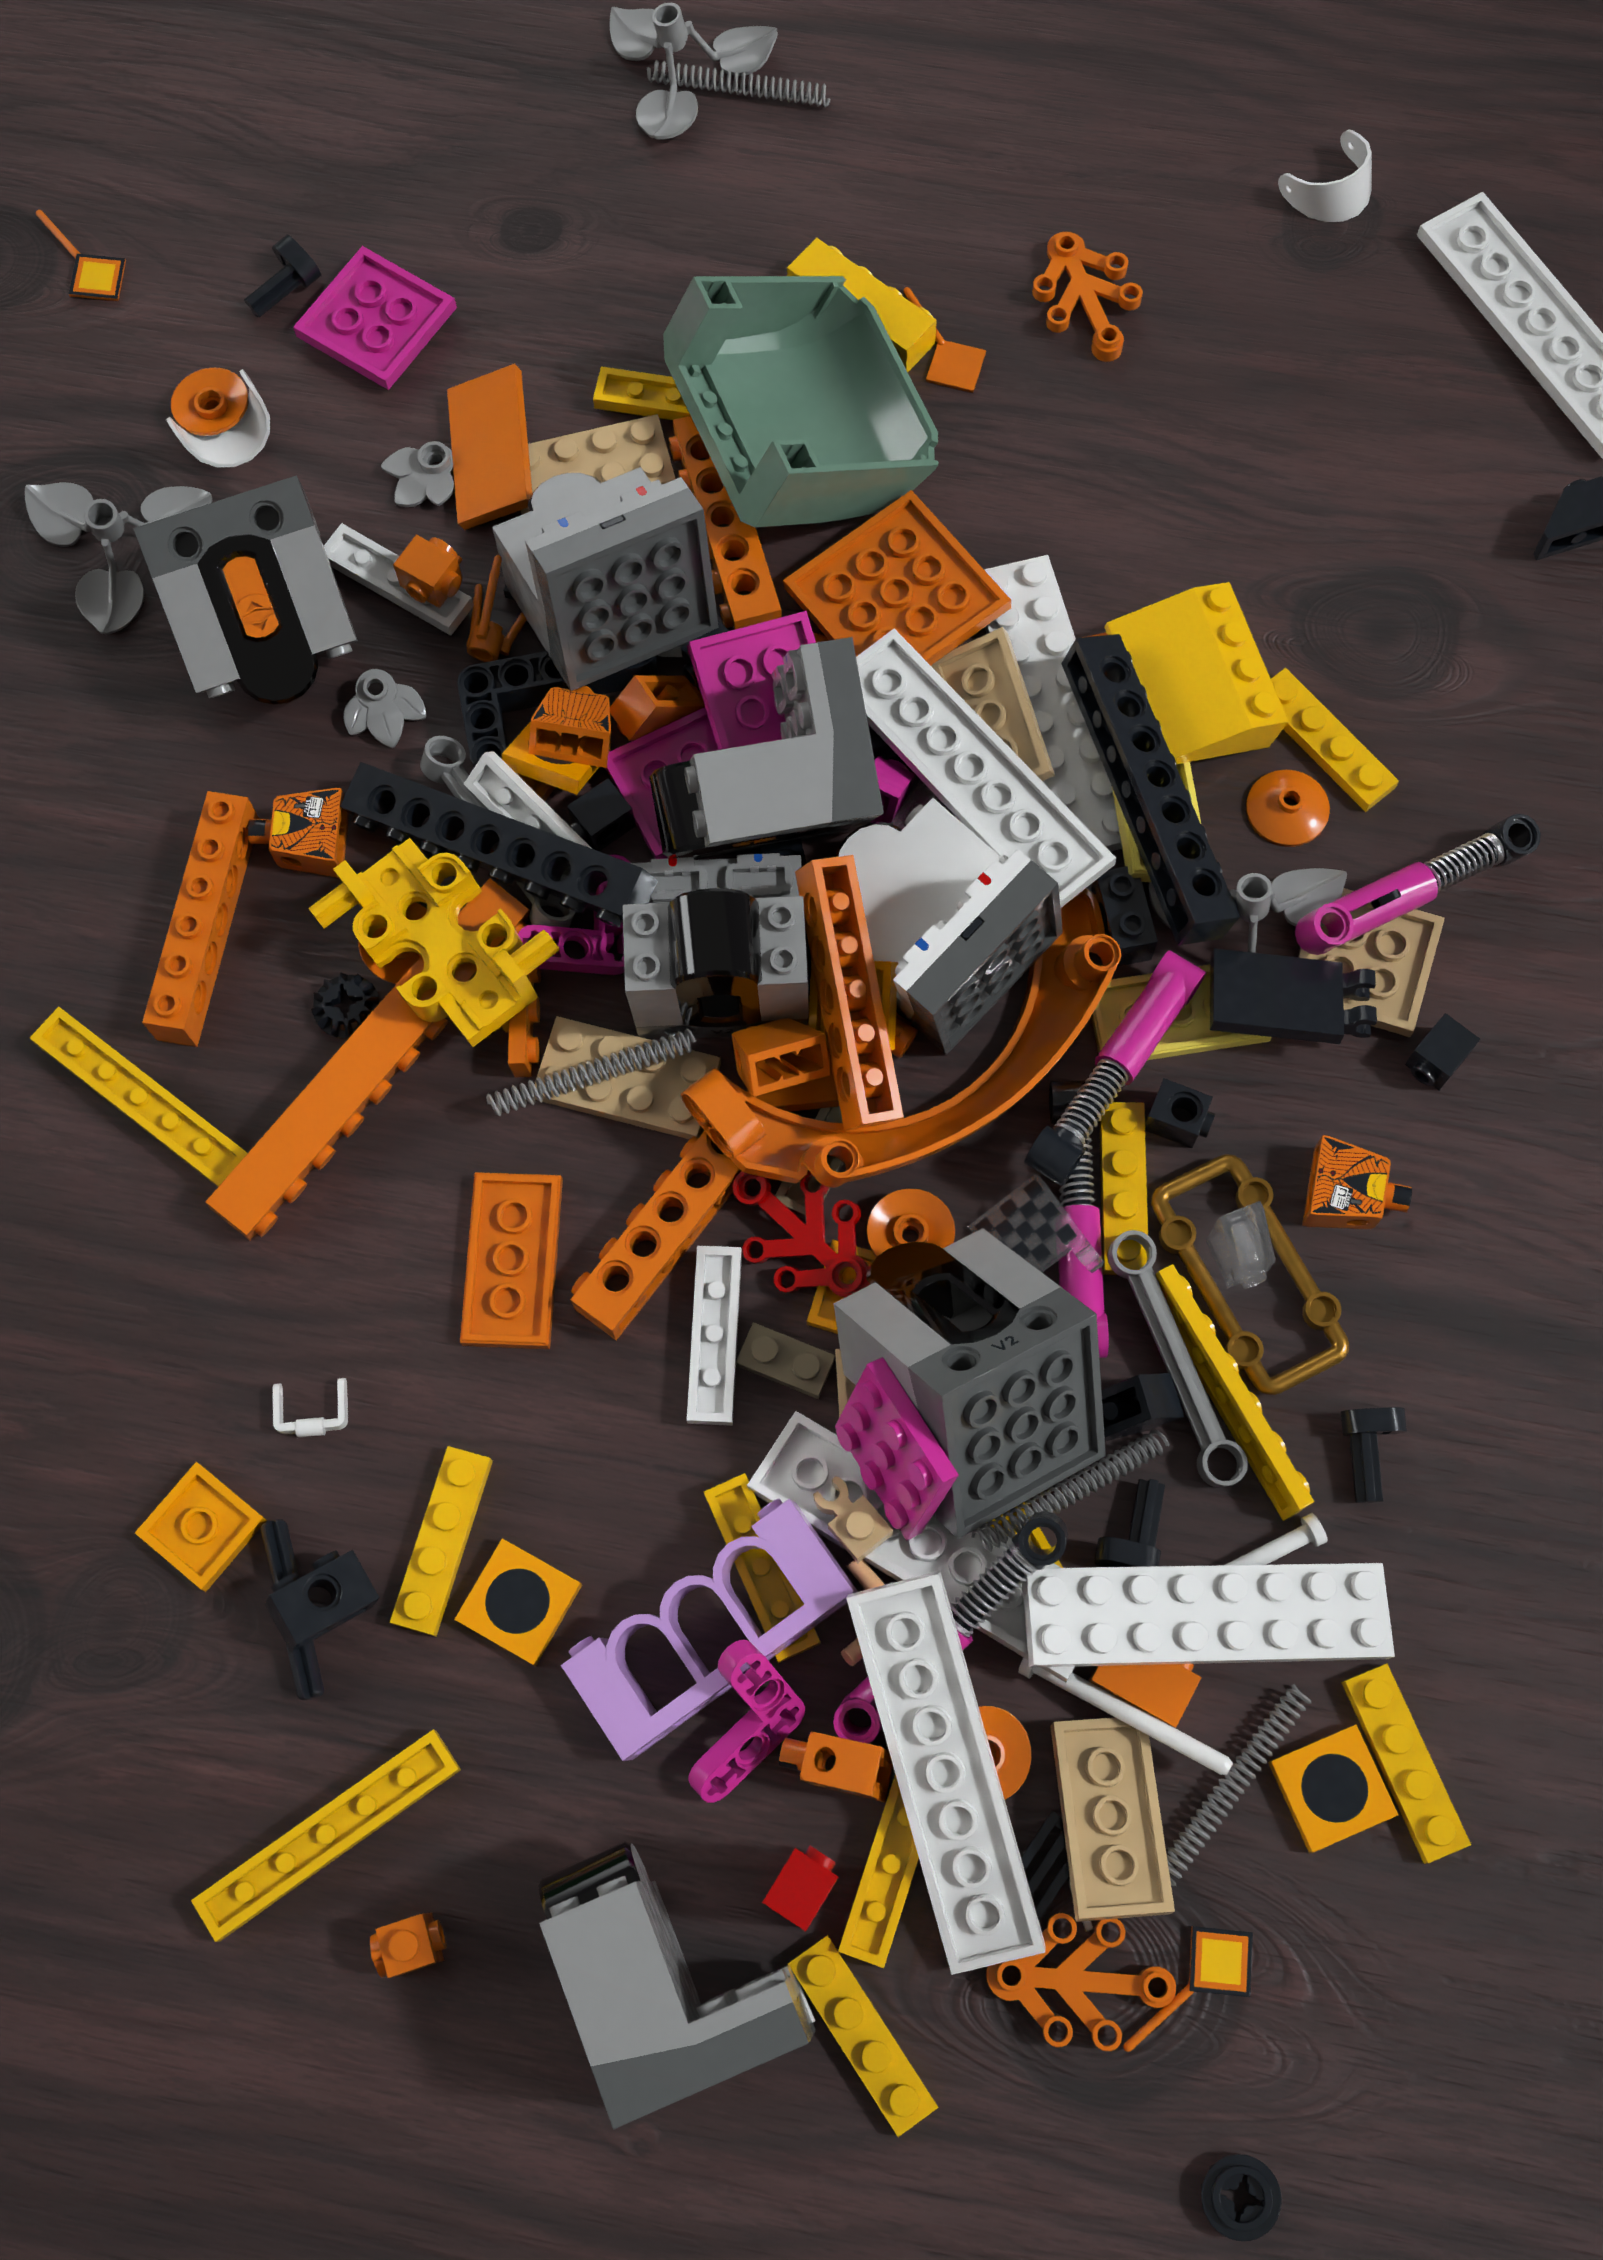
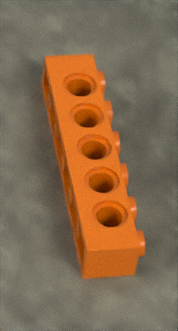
(736, 540)
(201, 921)
(849, 993)
(616, 1310)

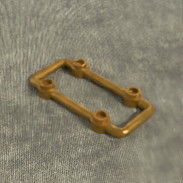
(1319, 1311)

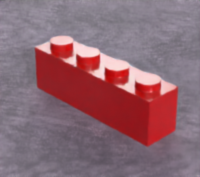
(802, 1887)

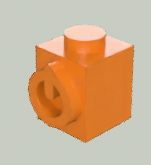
(429, 570)
(407, 1945)

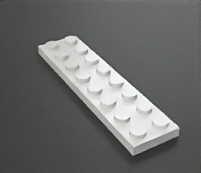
(1524, 307)
(1040, 641)
(974, 767)
(807, 1461)
(1206, 1614)
(946, 1773)

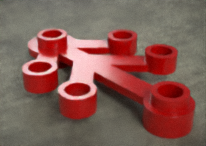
(808, 1237)

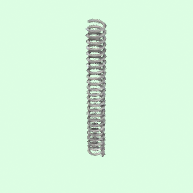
(742, 86)
(590, 1069)
(1016, 1524)
(1229, 1781)

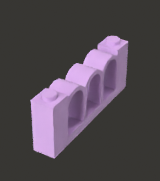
(600, 1666)

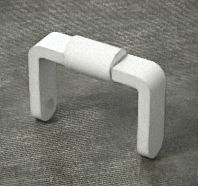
(310, 1426)

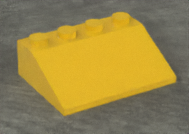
(1202, 673)

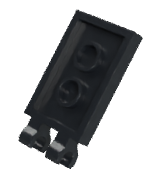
(1288, 997)

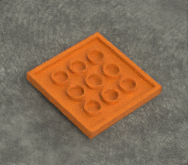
(899, 575)

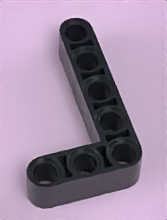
(503, 697)

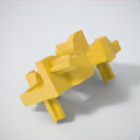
(408, 877)

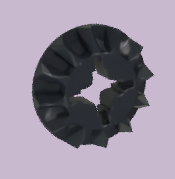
(331, 1018)
(1253, 2219)

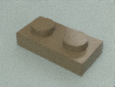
(785, 1360)

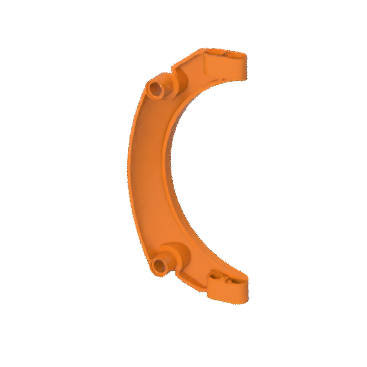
(1056, 1007)

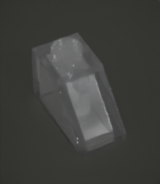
(1242, 1246)

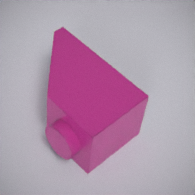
(894, 786)

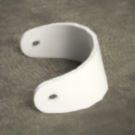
(1336, 199)
(238, 443)

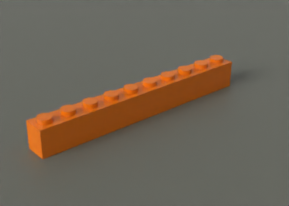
(343, 1089)

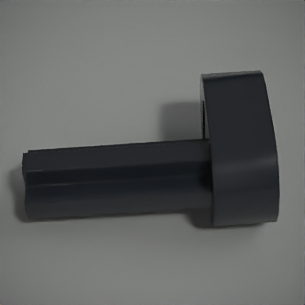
(297, 270)
(1363, 1428)
(1140, 1546)

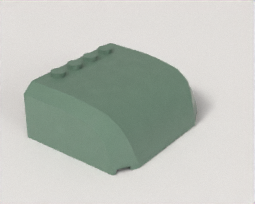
(798, 397)

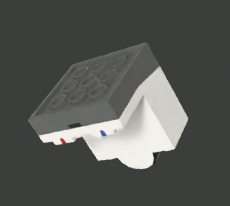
(950, 917)

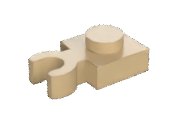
(855, 1524)

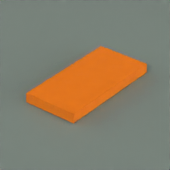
(489, 447)
(511, 1261)

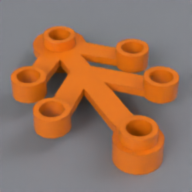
(1086, 288)
(1071, 1979)

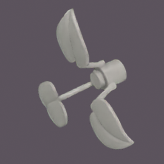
(639, 31)
(65, 509)
(1292, 892)

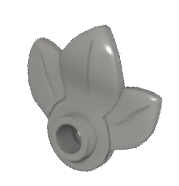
(418, 477)
(383, 712)

